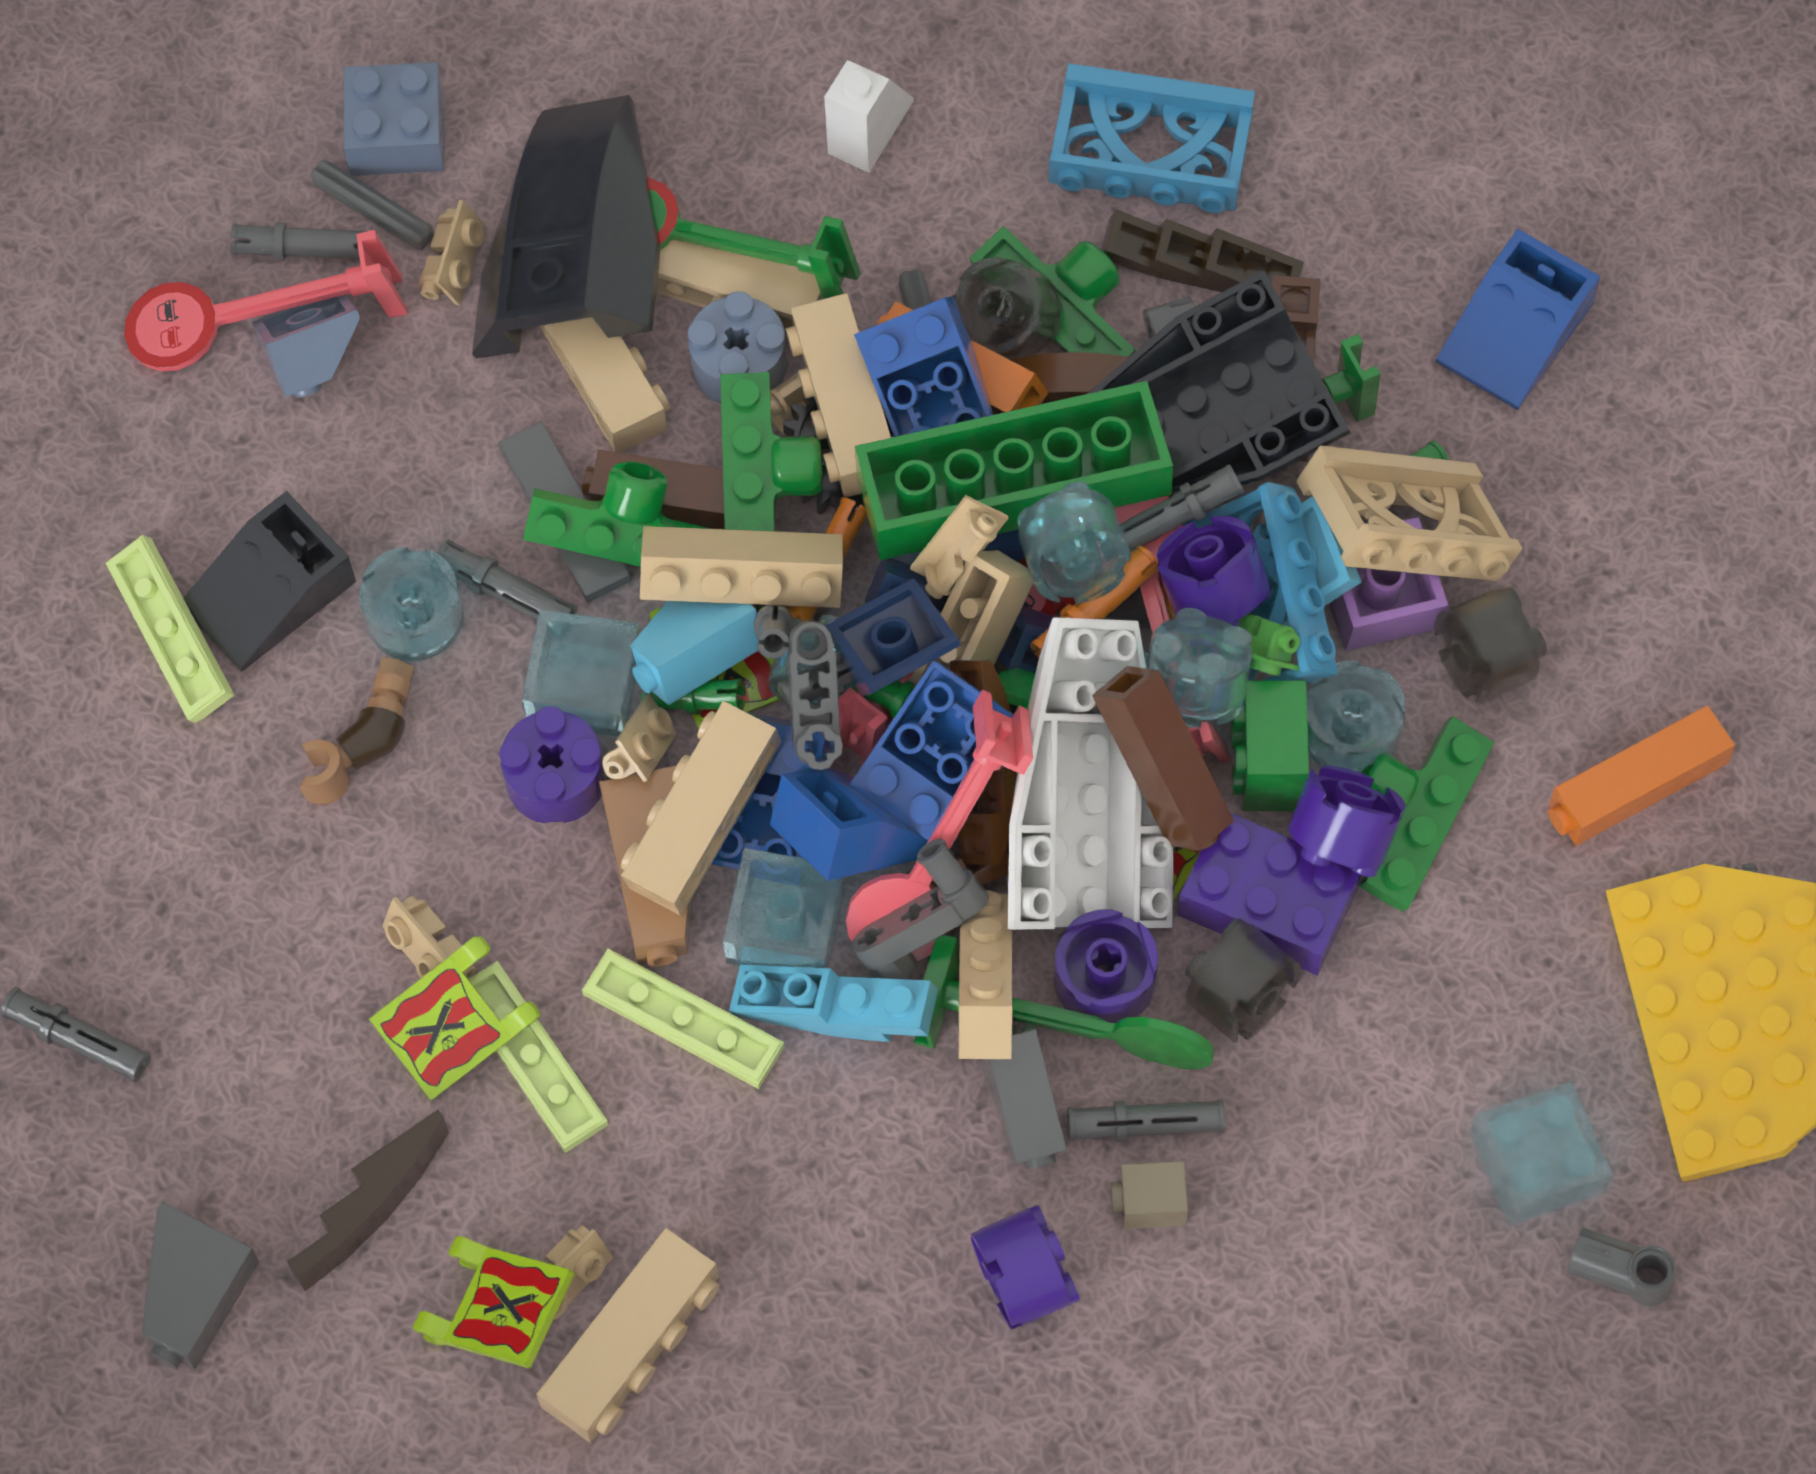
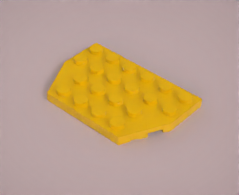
(1725, 1009)

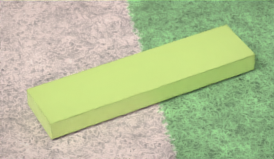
(169, 629)
(683, 1018)
(541, 1067)

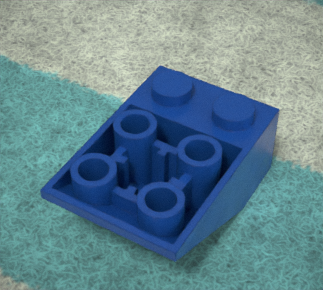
(1519, 319)
(925, 369)
(924, 751)
(753, 825)
(839, 826)

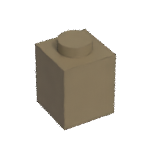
(1151, 1195)

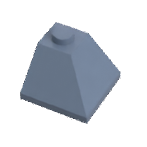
(307, 343)

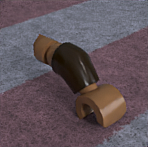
(366, 740)

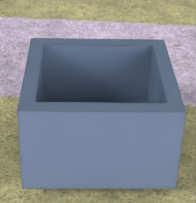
(393, 119)

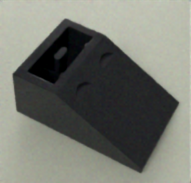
(268, 581)

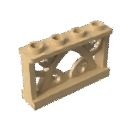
(1366, 484)

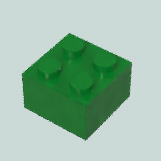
(1271, 746)

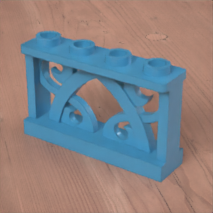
(1170, 177)
(1290, 564)

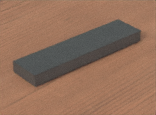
(540, 466)

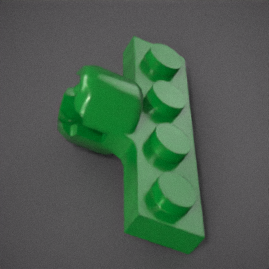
(1081, 283)
(757, 462)
(607, 526)
(1431, 803)

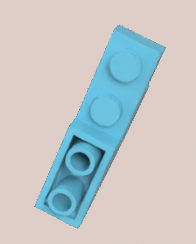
(834, 1004)

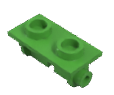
(1271, 645)

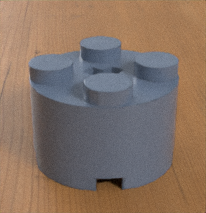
(735, 338)

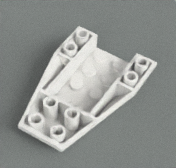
(1077, 813)

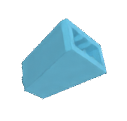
(691, 646)

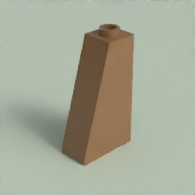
(655, 931)

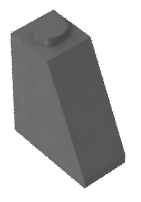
(1025, 1101)
(191, 1286)

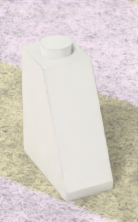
(862, 115)

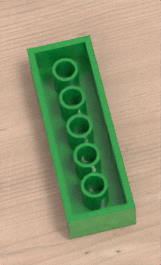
(1013, 462)

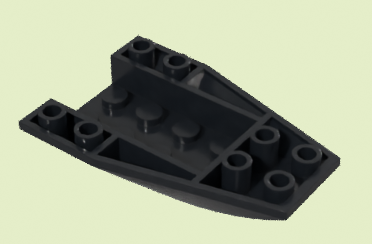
(573, 231)
(1233, 387)

